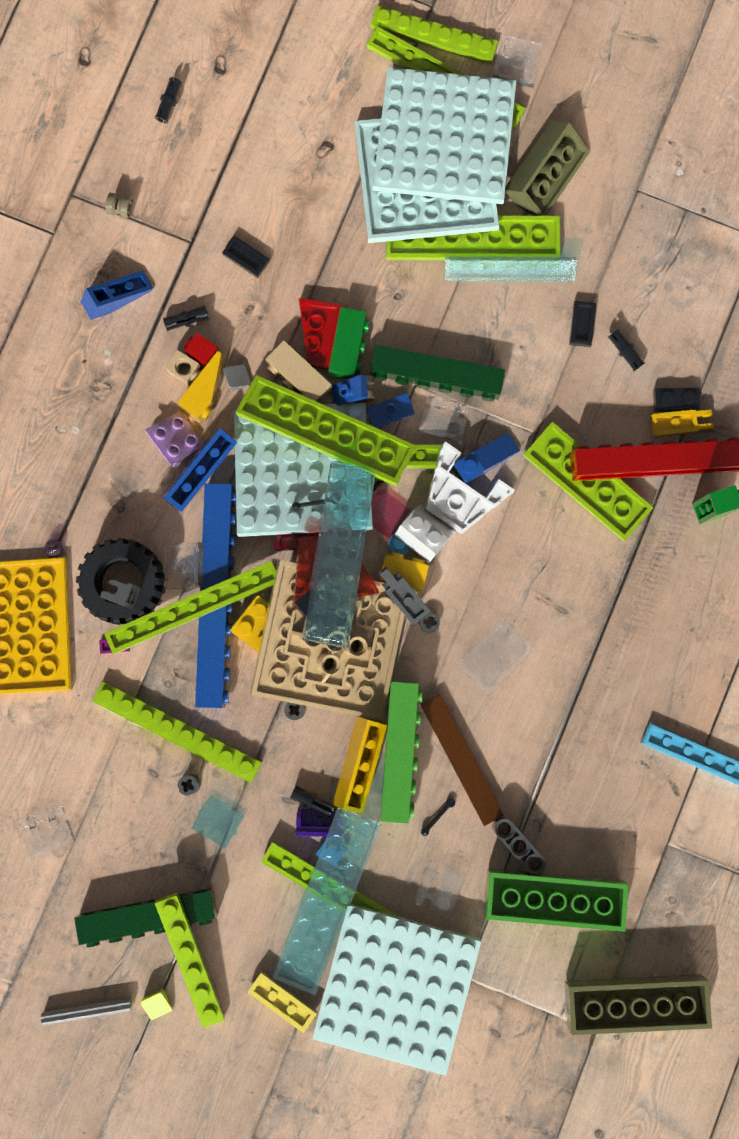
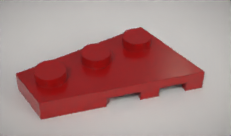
(319, 330)

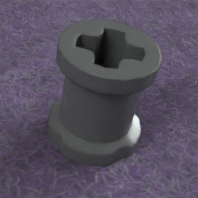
(287, 710)
(195, 782)

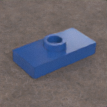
(350, 390)
(390, 411)

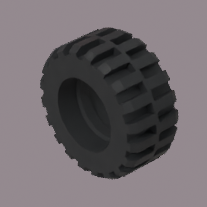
(95, 567)

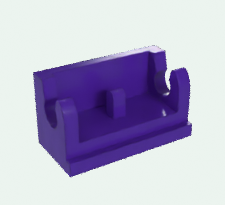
(313, 823)

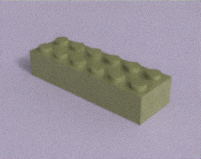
(638, 1004)

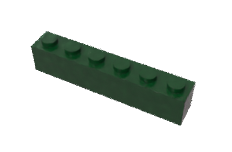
(437, 372)
(140, 918)

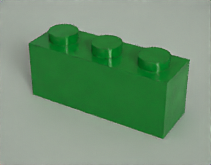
(348, 343)
(717, 504)

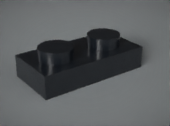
(676, 399)

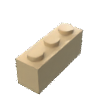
(297, 373)

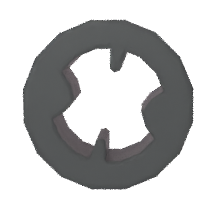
(433, 628)

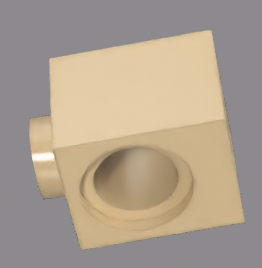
(177, 362)

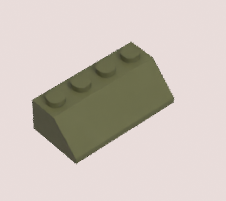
(547, 167)

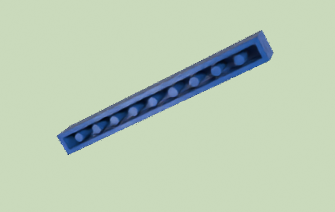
(214, 627)

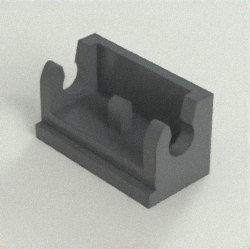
(125, 594)

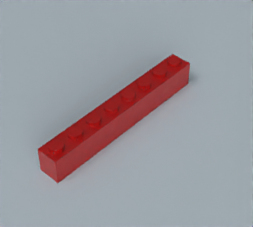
(655, 460)

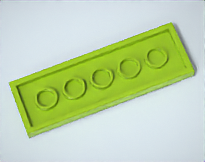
(606, 499)

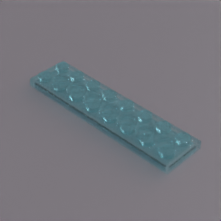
(339, 555)
(326, 900)

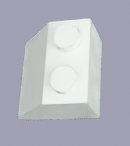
(424, 533)

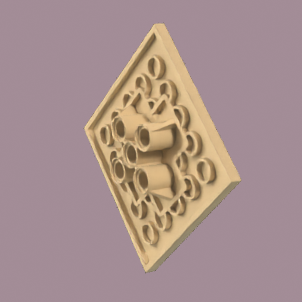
(295, 670)

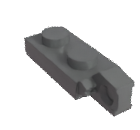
(404, 596)

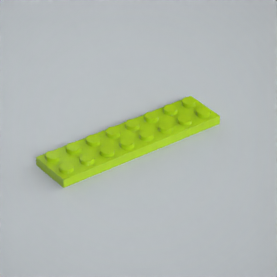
(515, 238)
(325, 430)

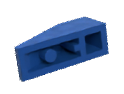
(114, 294)
(485, 458)

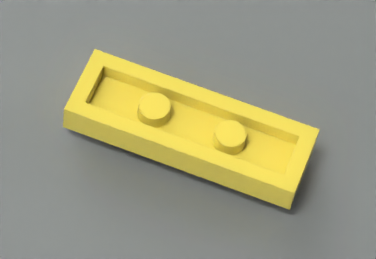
(282, 1002)

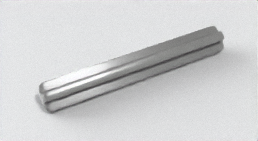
(86, 1011)

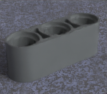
(526, 853)

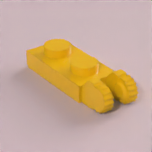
(679, 422)

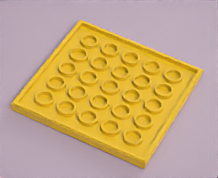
(34, 626)

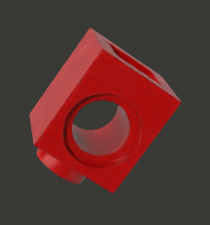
(200, 349)

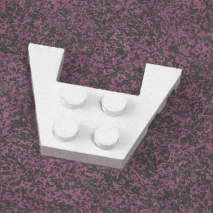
(456, 501)

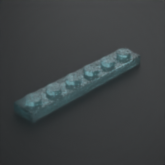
(510, 268)

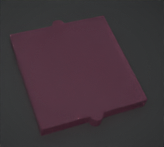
(387, 513)

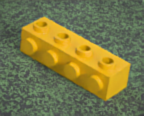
(359, 765)

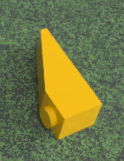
(202, 393)

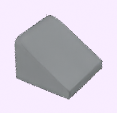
(237, 377)

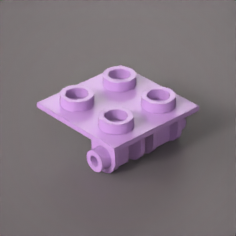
(174, 438)

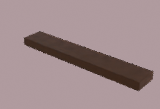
(462, 760)

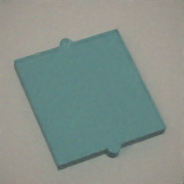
(218, 822)

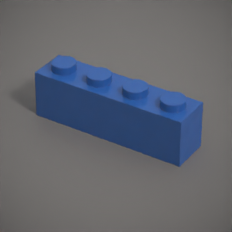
(198, 469)

